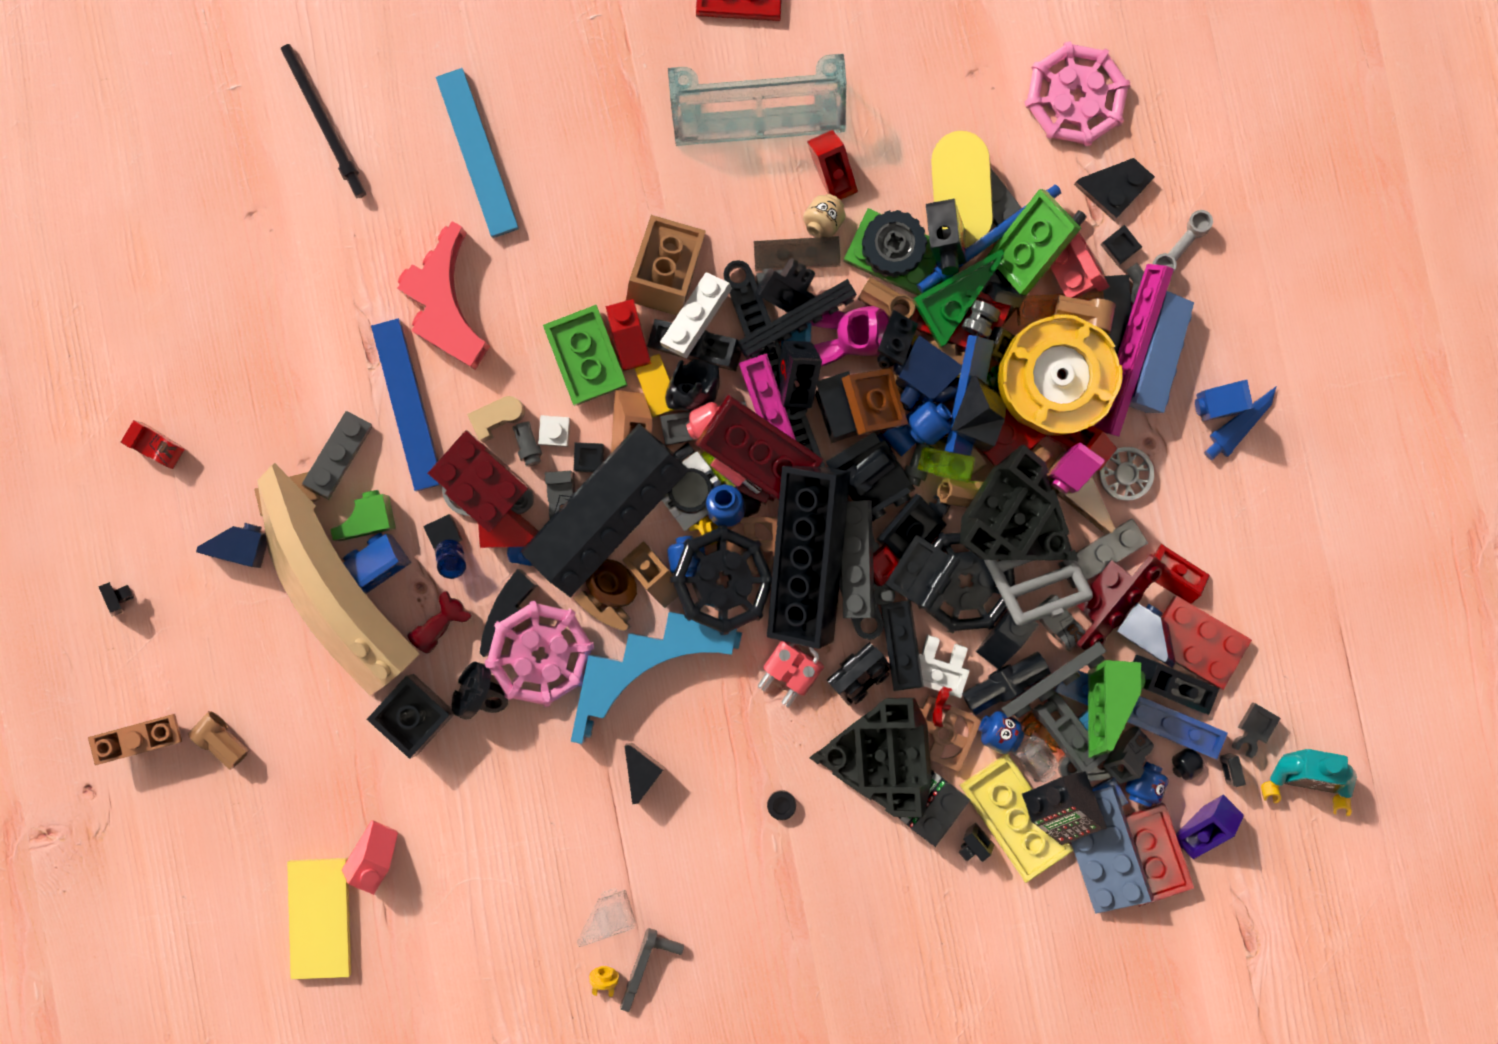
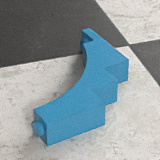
(608, 677)

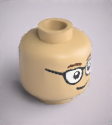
(824, 216)

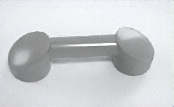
(1197, 227)

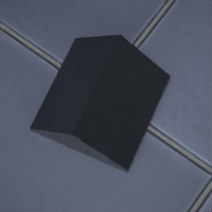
(912, 520)

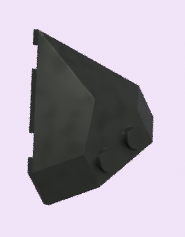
(1017, 514)
(885, 757)

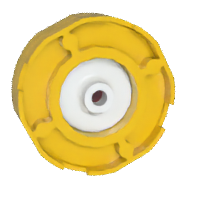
(1087, 368)

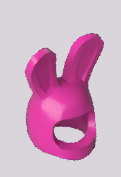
(857, 331)

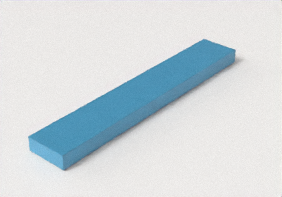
(477, 153)

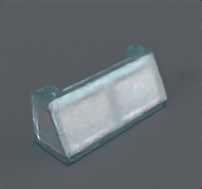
(758, 106)

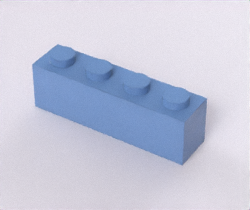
(1162, 356)

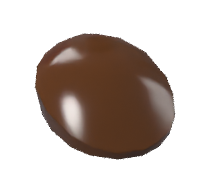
(612, 584)

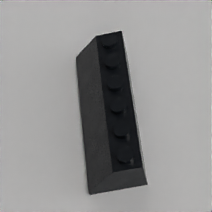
(604, 510)
(808, 555)

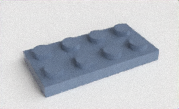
(1111, 859)

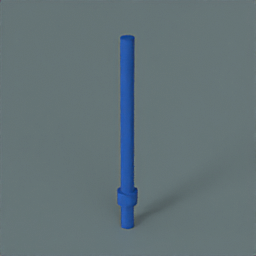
(979, 245)

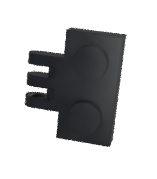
(788, 288)

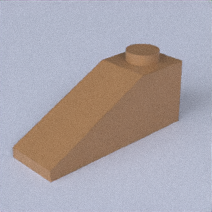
(1086, 502)

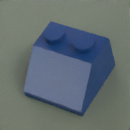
(376, 562)

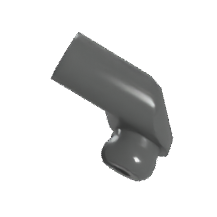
(1136, 274)

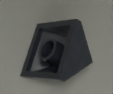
(980, 415)

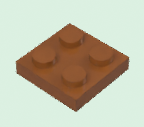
(874, 401)

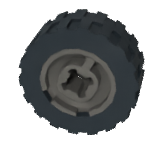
(894, 243)

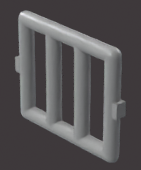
(1051, 609)

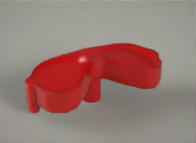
(940, 704)

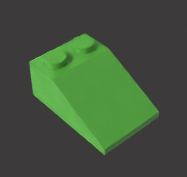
(1111, 699)

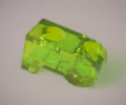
(947, 464)

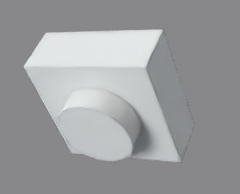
(554, 431)

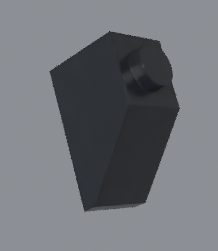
(1005, 640)

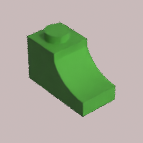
(370, 516)

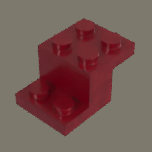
(478, 481)

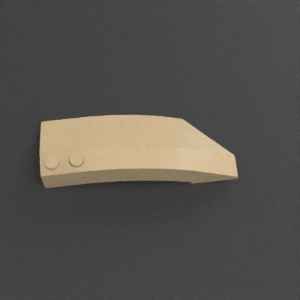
(325, 590)

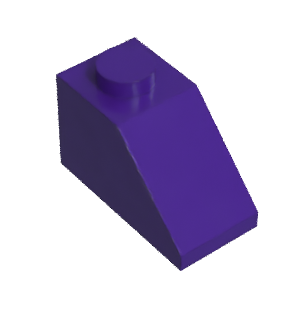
(1210, 827)

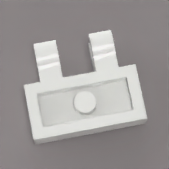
(940, 673)

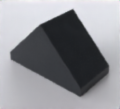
(642, 771)

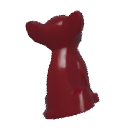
(426, 636)

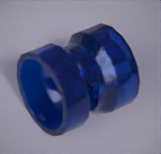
(450, 559)

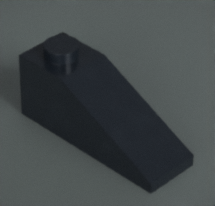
(1177, 685)

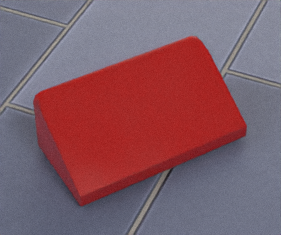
(1180, 575)

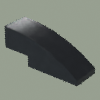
(710, 347)
(506, 604)

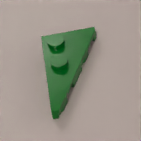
(949, 301)

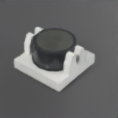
(691, 492)

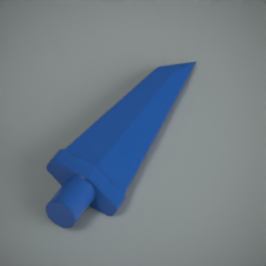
(1235, 430)

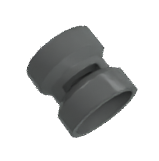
(981, 319)

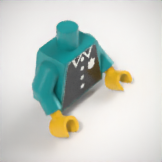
(1314, 771)

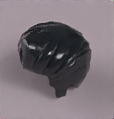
(692, 385)

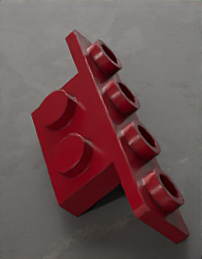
(1114, 596)

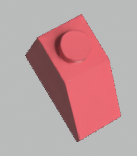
(371, 857)

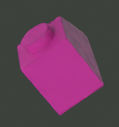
(1075, 468)

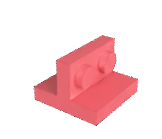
(1078, 270)

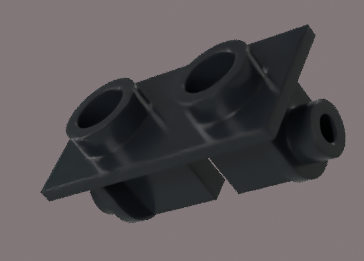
(896, 340)

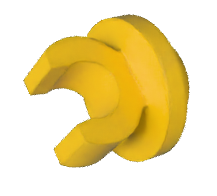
(704, 526)
(603, 979)

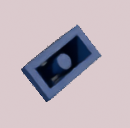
(1224, 401)

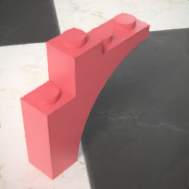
(434, 288)

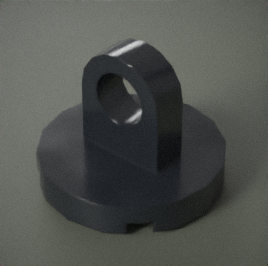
(475, 691)

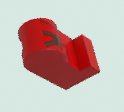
(152, 444)

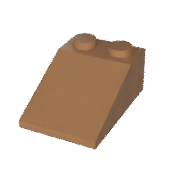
(665, 265)

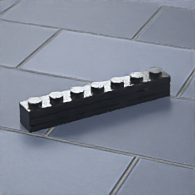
(797, 320)

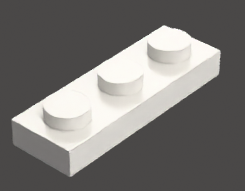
(696, 315)

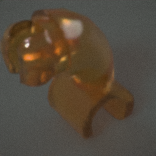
(1033, 726)

